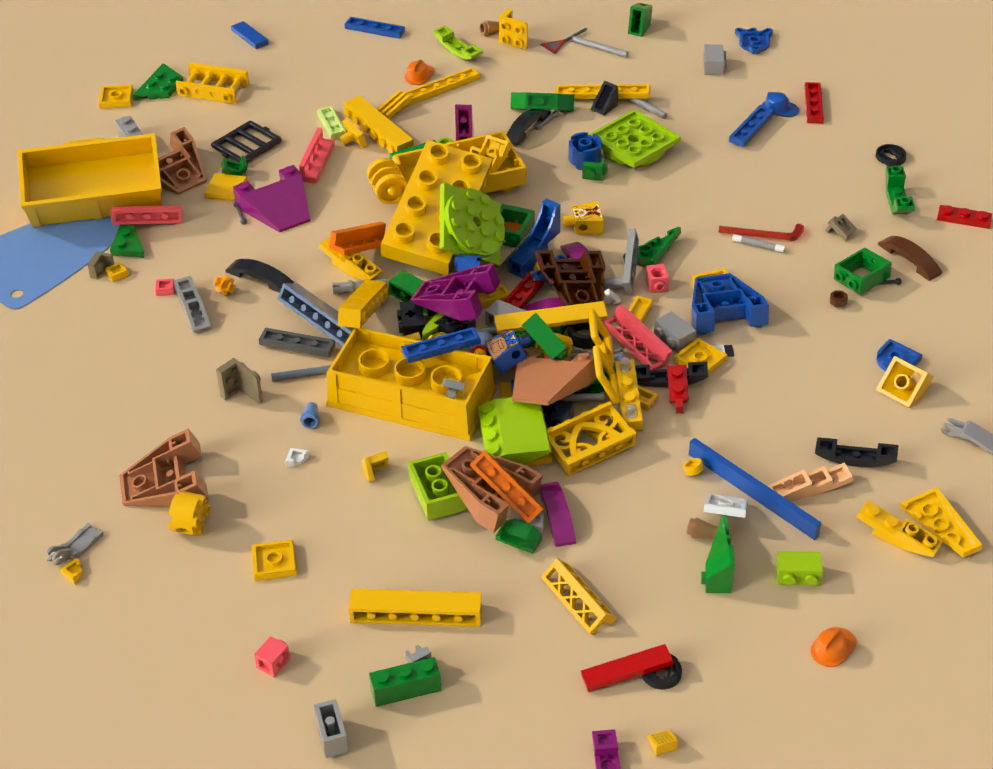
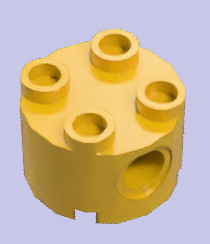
(188, 513)

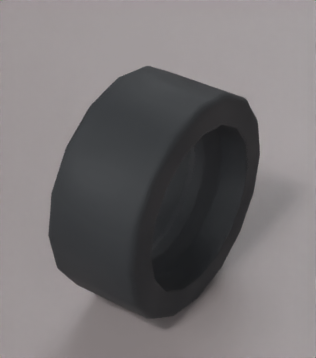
(579, 340)

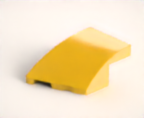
(495, 149)

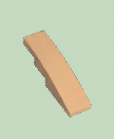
(813, 483)

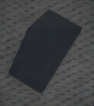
(606, 98)

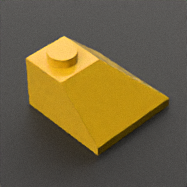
(904, 382)

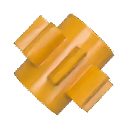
(224, 284)

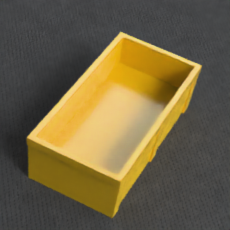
(88, 178)
(377, 382)

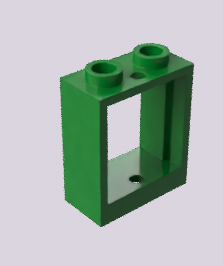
(517, 215)
(879, 268)
(545, 337)

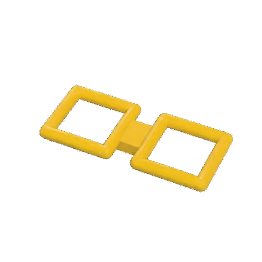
(603, 356)

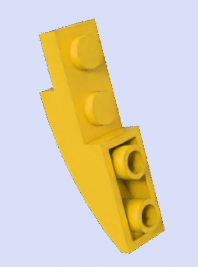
(353, 264)
(901, 534)

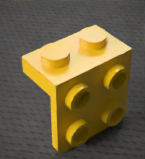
(512, 31)

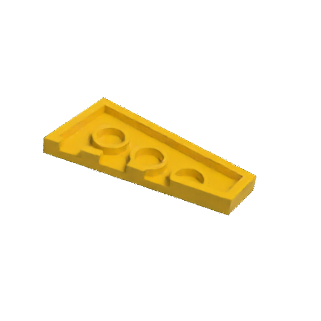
(942, 520)

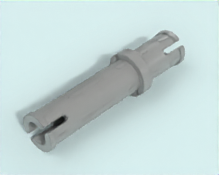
(348, 287)

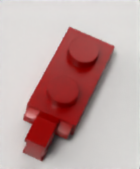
(678, 386)

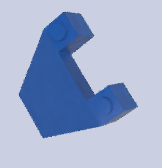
(723, 299)

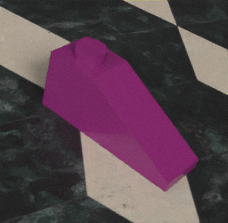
(464, 122)

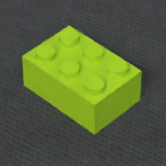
(434, 488)

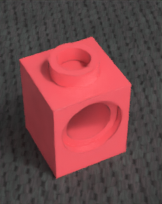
(657, 278)
(272, 656)

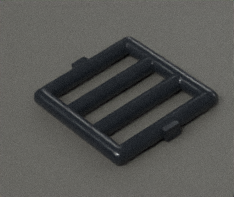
(251, 154)

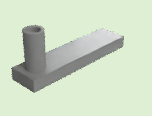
(628, 279)

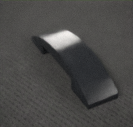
(517, 130)
(259, 271)
(659, 378)
(856, 456)

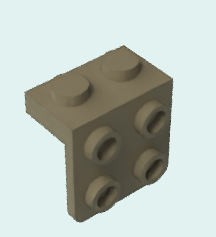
(237, 377)

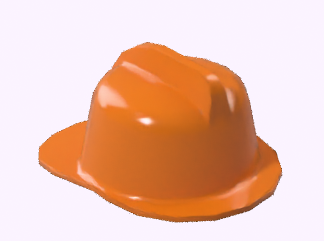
(418, 72)
(833, 646)

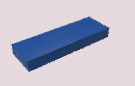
(249, 34)

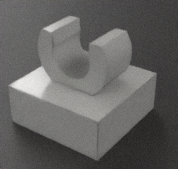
(452, 386)
(420, 654)

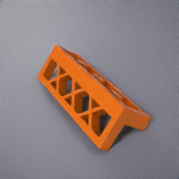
(357, 238)
(507, 486)

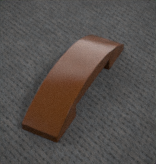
(915, 254)

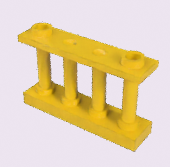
(212, 73)

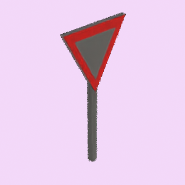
(555, 45)

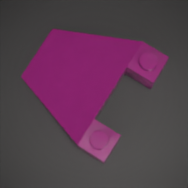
(277, 204)
(458, 292)

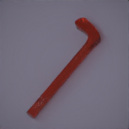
(792, 236)

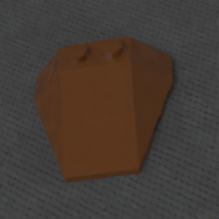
(574, 279)

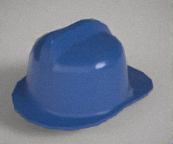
(780, 104)

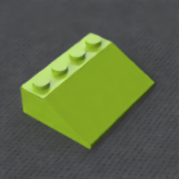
(514, 430)

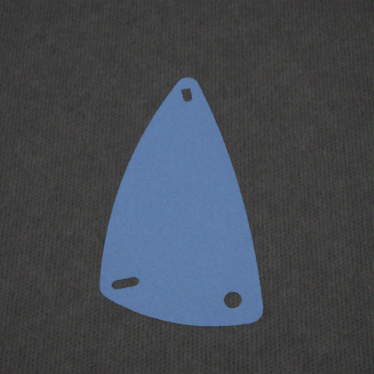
(47, 255)

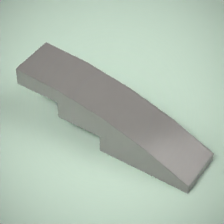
(192, 304)

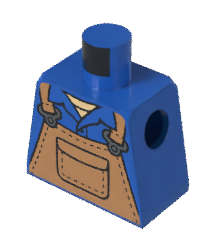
(508, 349)

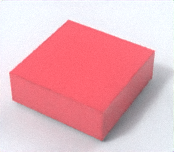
(165, 287)

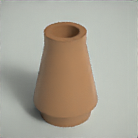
(489, 27)
(700, 529)

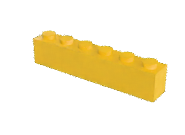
(376, 125)
(362, 303)
(415, 607)

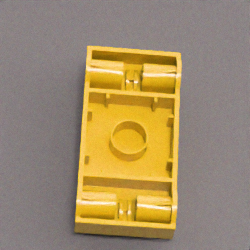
(415, 226)

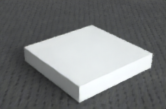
(726, 505)

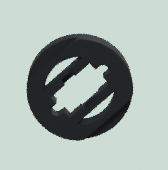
(897, 151)
(667, 682)

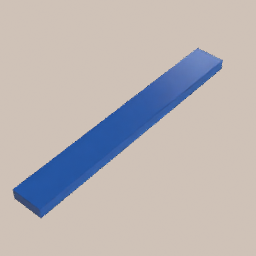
(755, 489)

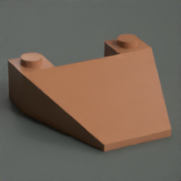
(182, 167)
(549, 380)
(162, 473)
(478, 496)

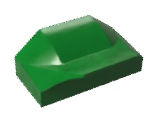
(519, 535)

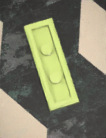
(331, 122)

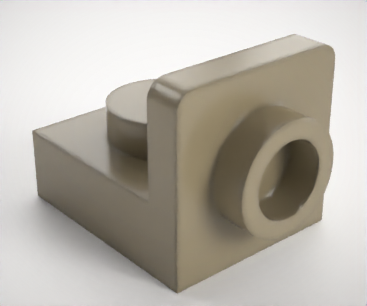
(842, 226)
(98, 263)

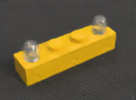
(629, 393)

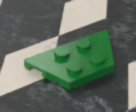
(159, 84)

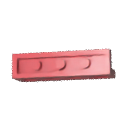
(316, 157)
(146, 215)
(641, 336)

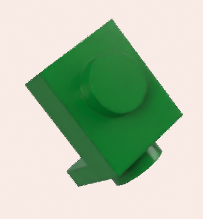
(234, 168)
(594, 170)

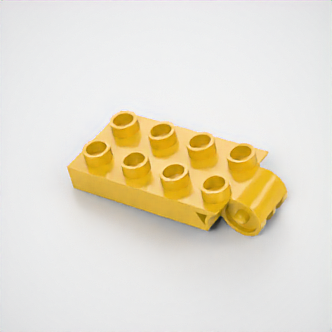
(391, 176)

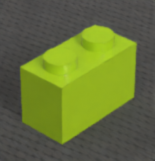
(799, 568)

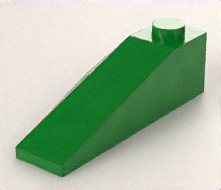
(720, 562)

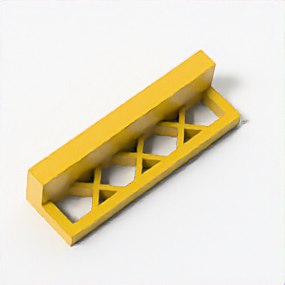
(583, 592)

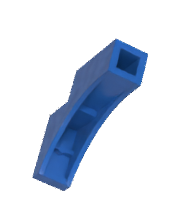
(545, 229)

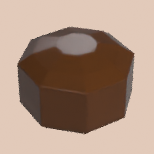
(838, 298)

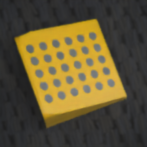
(663, 742)

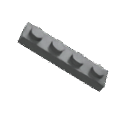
(297, 342)

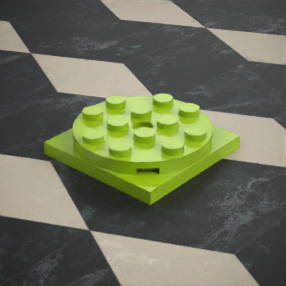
(635, 139)
(461, 234)

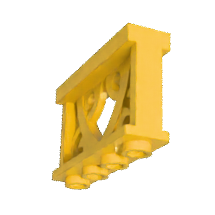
(590, 421)

